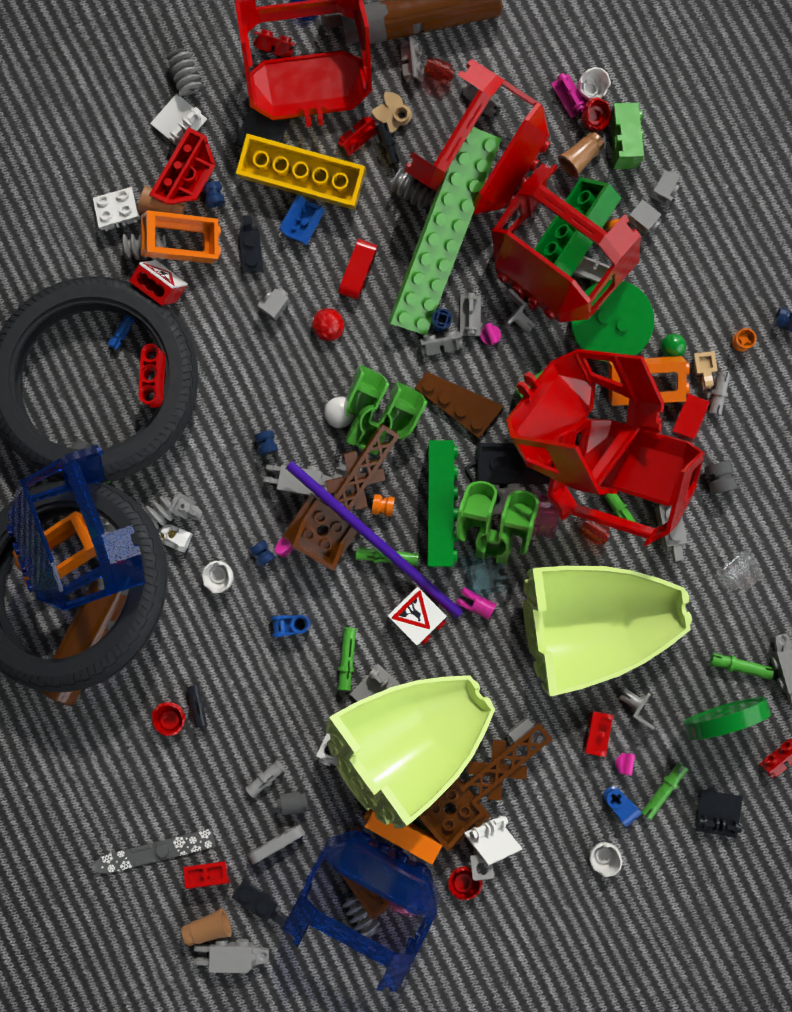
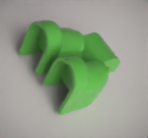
(365, 396)
(517, 519)

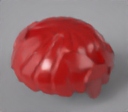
(596, 114)
(328, 324)
(168, 718)
(462, 884)

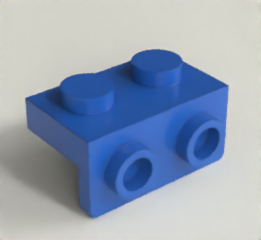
(301, 220)

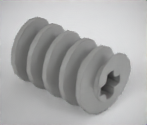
(183, 71)
(411, 189)
(133, 247)
(160, 512)
(364, 922)

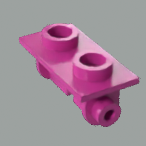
(568, 95)

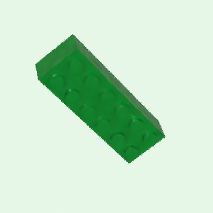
(562, 242)
(441, 503)

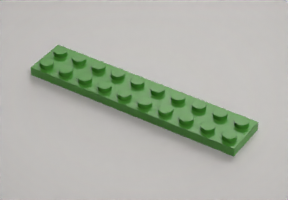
(443, 233)

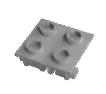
(373, 683)

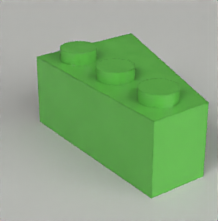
(627, 136)

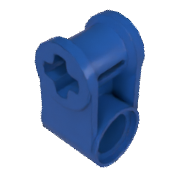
(288, 625)
(622, 807)

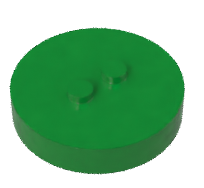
(619, 325)
(727, 718)

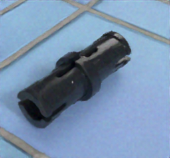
(387, 143)
(199, 720)

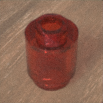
(439, 70)
(595, 532)

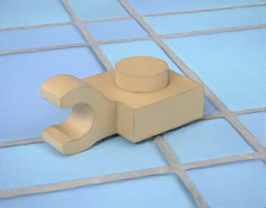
(705, 365)

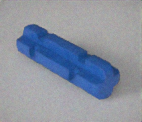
(121, 332)

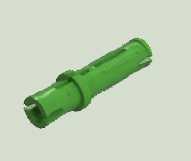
(376, 556)
(347, 654)
(733, 664)
(665, 790)

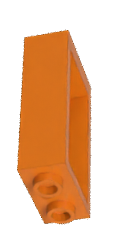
(204, 225)
(657, 365)
(62, 531)
(411, 837)

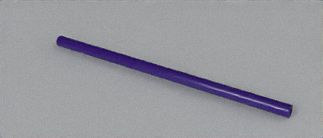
(374, 539)

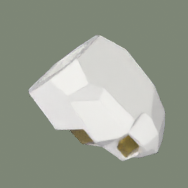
(175, 537)

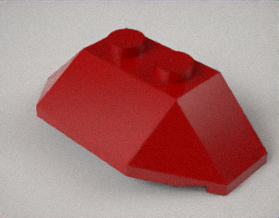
(185, 171)

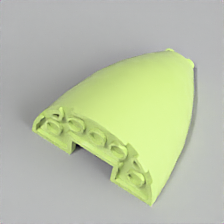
(598, 622)
(408, 744)

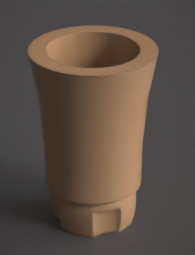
(580, 154)
(151, 204)
(207, 928)

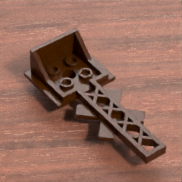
(331, 544)
(469, 812)

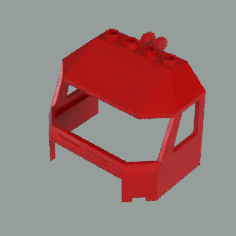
(306, 82)
(517, 158)
(541, 280)
(564, 398)
(650, 468)

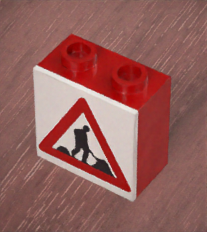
(158, 282)
(418, 616)

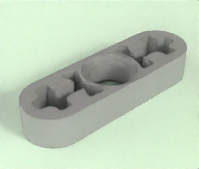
(276, 844)

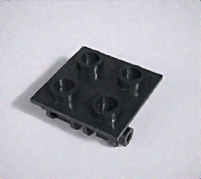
(719, 813)

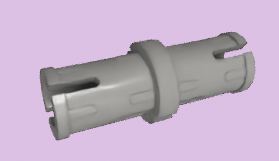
(719, 393)
(265, 779)

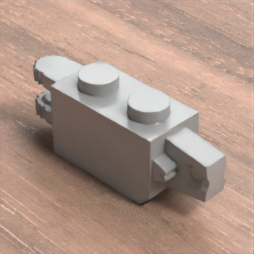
(291, 484)
(677, 538)
(783, 663)
(231, 956)

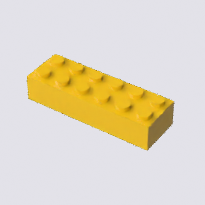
(301, 171)

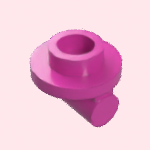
(490, 334)
(625, 763)

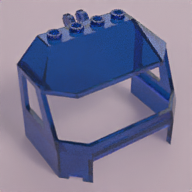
(118, 557)
(384, 873)

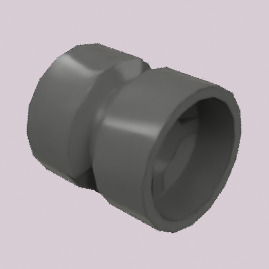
(720, 477)

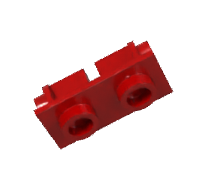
(266, 40)
(352, 141)
(774, 762)

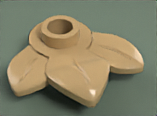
(389, 111)

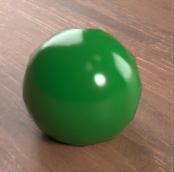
(673, 345)

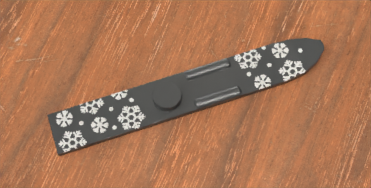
(155, 851)

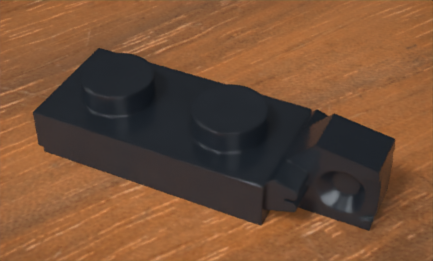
(250, 247)
(259, 903)

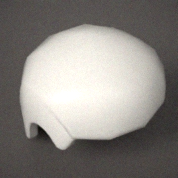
(594, 83)
(335, 414)
(217, 576)
(606, 859)

